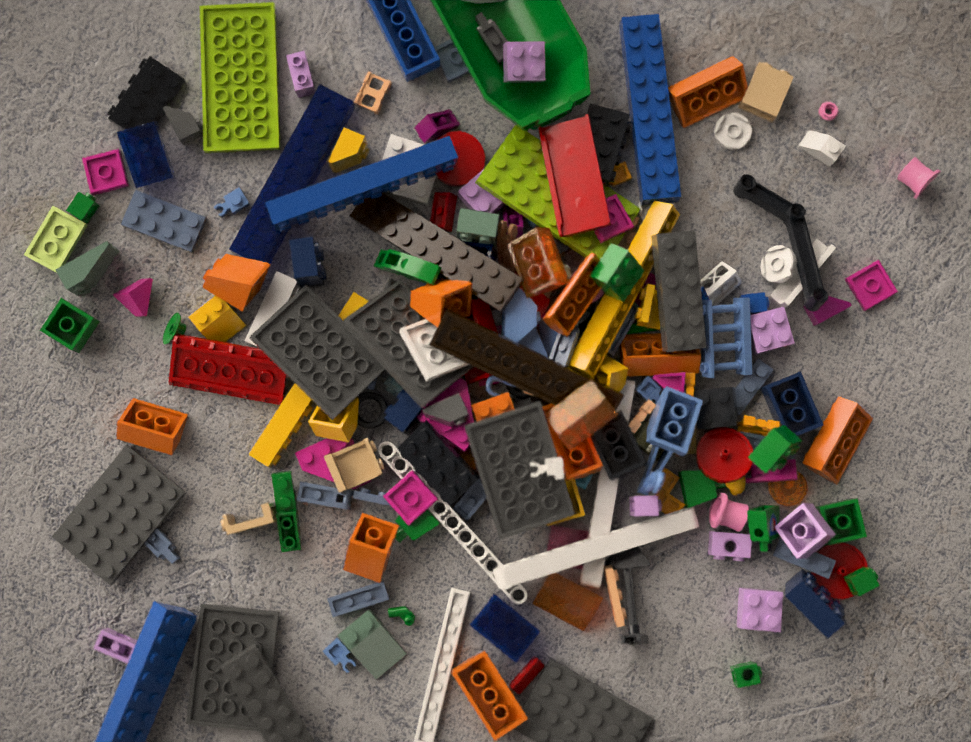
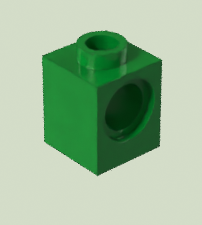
(83, 207)
(862, 581)
(738, 670)

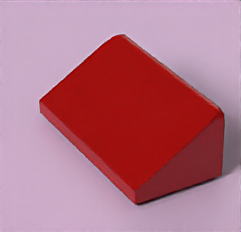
(443, 210)
(526, 675)

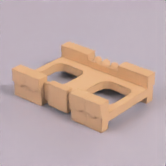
(377, 94)
(645, 409)

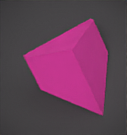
(136, 297)
(672, 380)

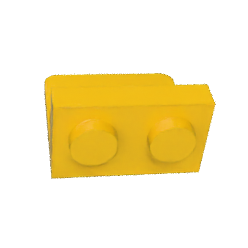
(648, 314)

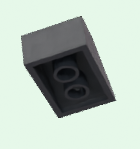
(618, 448)

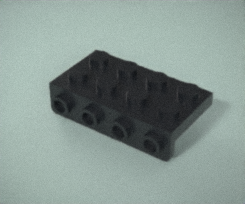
(146, 96)
(608, 134)
(438, 463)

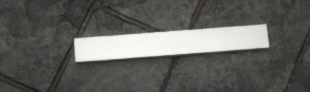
(442, 665)

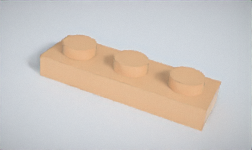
(615, 595)

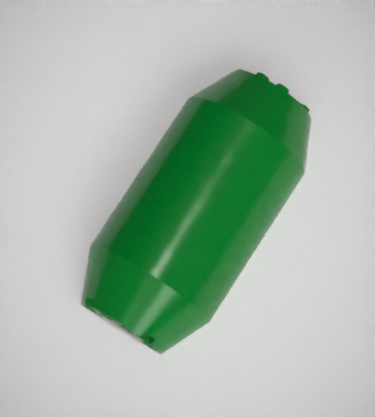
(522, 21)

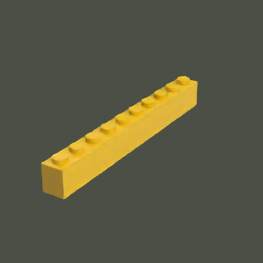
(611, 312)
(292, 410)

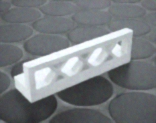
(723, 284)
(788, 290)

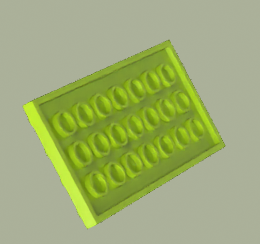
(239, 77)
(521, 181)

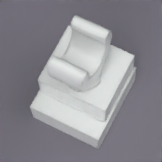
(552, 466)

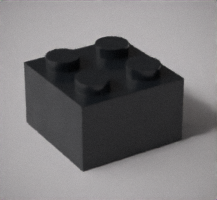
(717, 408)

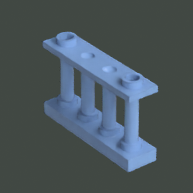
(742, 336)

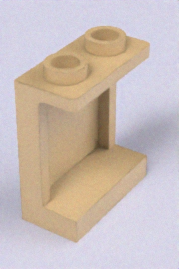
(766, 91)
(354, 465)
(229, 525)

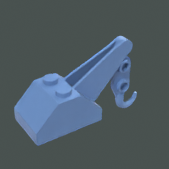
(519, 325)
(670, 429)

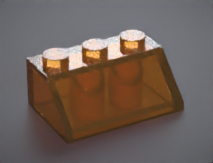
(538, 262)
(580, 414)
(567, 600)

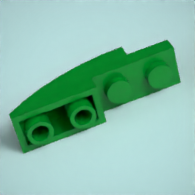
(408, 266)
(287, 511)

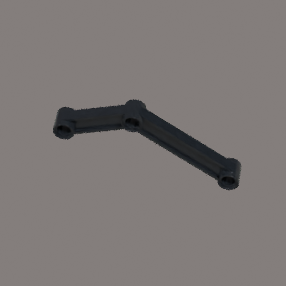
(794, 218)

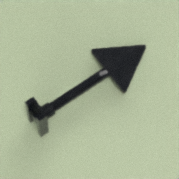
(627, 561)

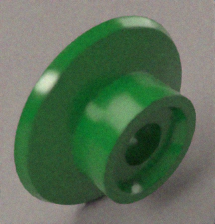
(173, 327)

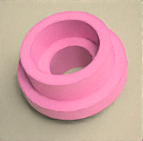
(830, 106)

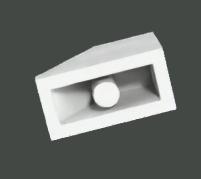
(822, 147)

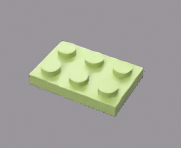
(55, 239)

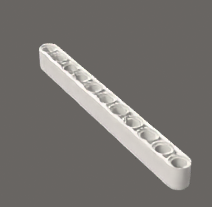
(604, 503)
(462, 526)
(595, 547)

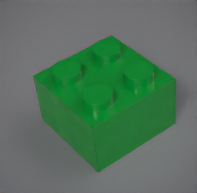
(617, 272)
(69, 325)
(775, 449)
(844, 519)

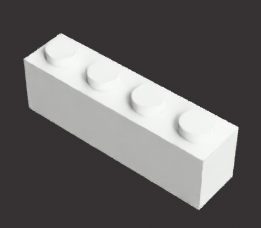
(279, 292)

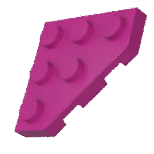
(454, 434)
(312, 457)

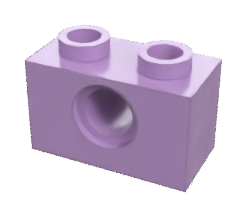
(301, 74)
(644, 505)
(741, 543)
(115, 644)

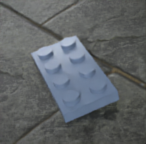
(163, 221)

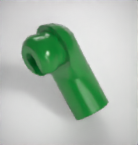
(402, 612)

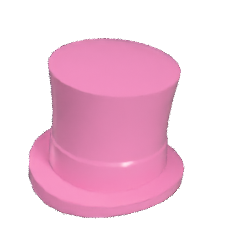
(917, 176)
(727, 513)

